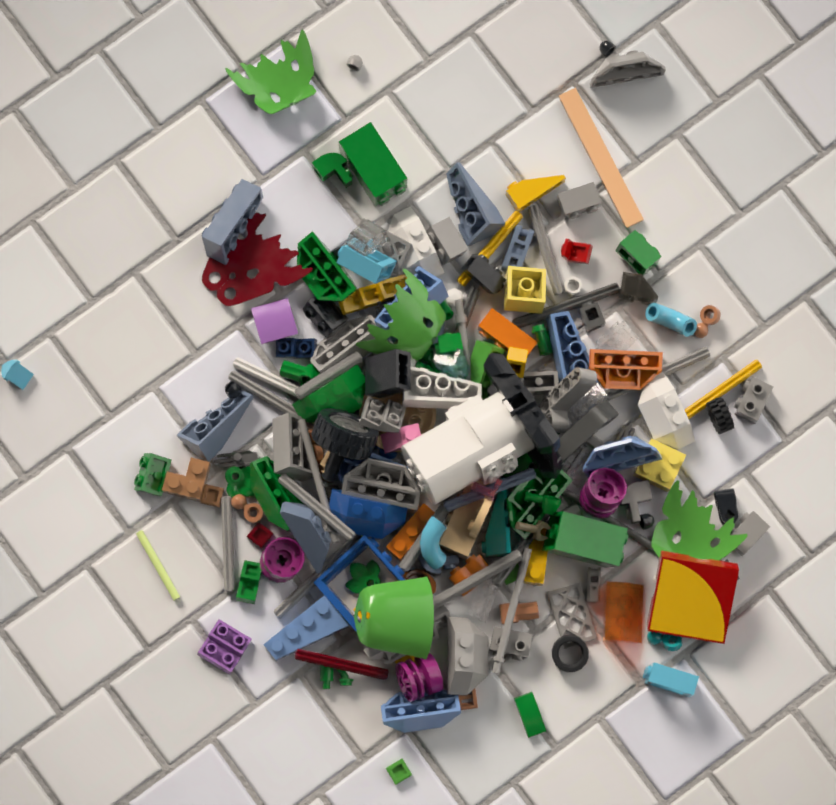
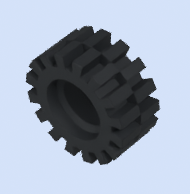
(720, 415)

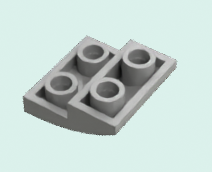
(382, 416)

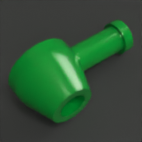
(549, 503)

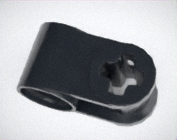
(726, 503)

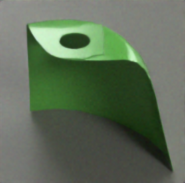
(399, 617)

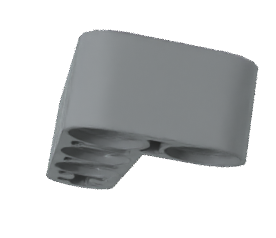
(565, 395)

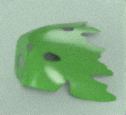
(279, 78)
(408, 322)
(694, 529)

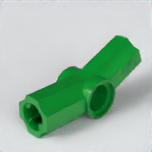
(298, 372)

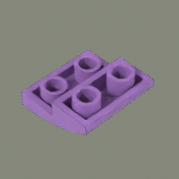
(274, 321)
(224, 646)

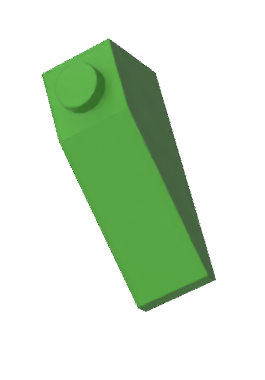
(479, 355)

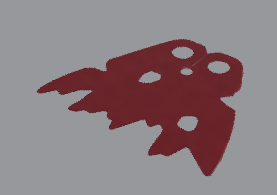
(251, 254)

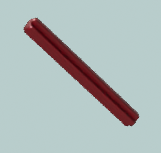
(341, 664)

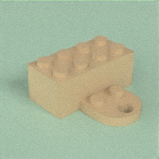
(465, 525)

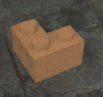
(192, 484)

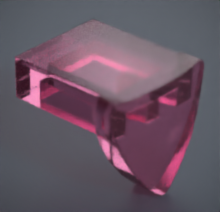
(485, 491)

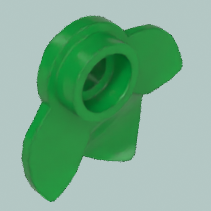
(241, 484)
(362, 575)

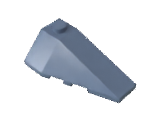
(475, 210)
(211, 432)

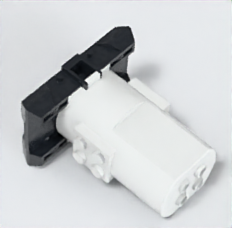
(484, 438)

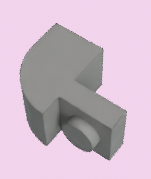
(636, 493)

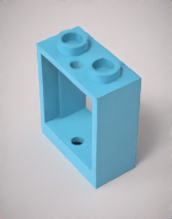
(373, 267)
(670, 679)

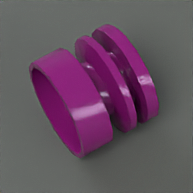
(603, 493)
(289, 552)
(419, 677)

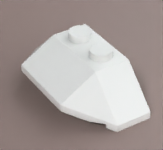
(422, 252)
(665, 413)

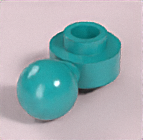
(655, 638)

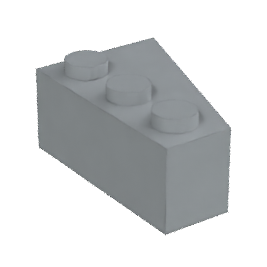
(289, 448)

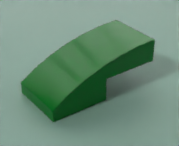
(249, 582)
(530, 714)

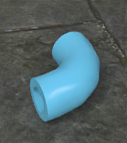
(671, 319)
(430, 543)

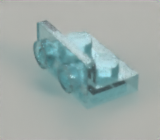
(453, 367)

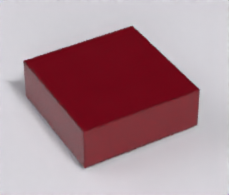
(260, 535)

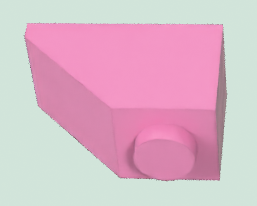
(394, 440)

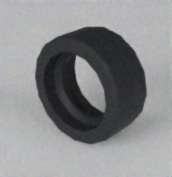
(555, 653)

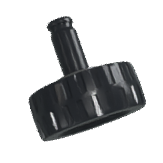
(343, 437)

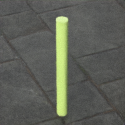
(157, 564)

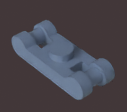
(518, 248)

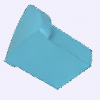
(16, 373)

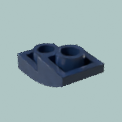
(295, 348)

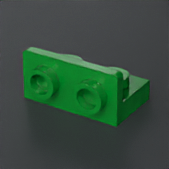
(152, 474)

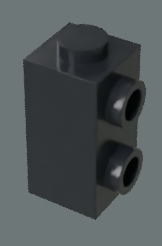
(483, 274)

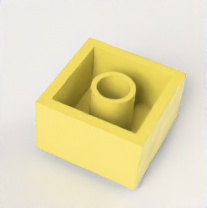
(525, 289)
(664, 471)

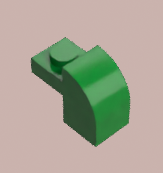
(332, 164)

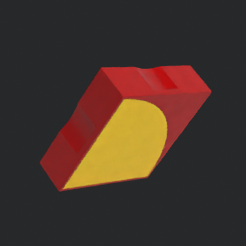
(692, 597)

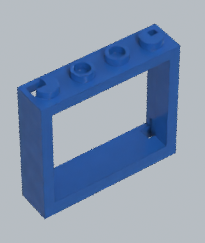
(323, 581)

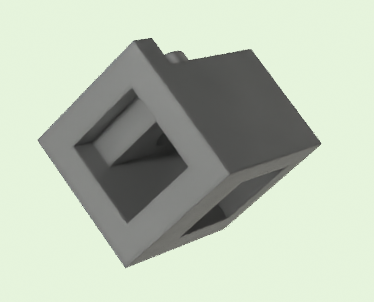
(597, 322)

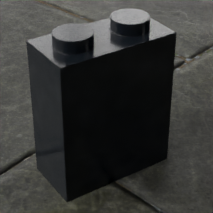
(388, 373)

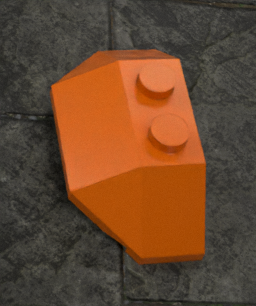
(625, 368)

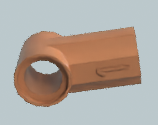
(524, 611)

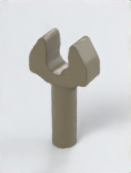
(535, 529)

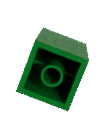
(373, 165)
(585, 539)

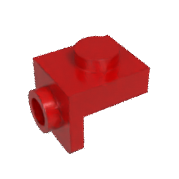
(576, 252)

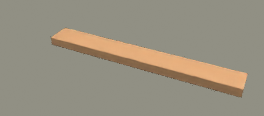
(600, 158)

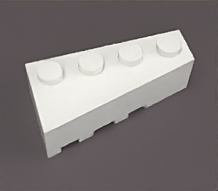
(438, 390)

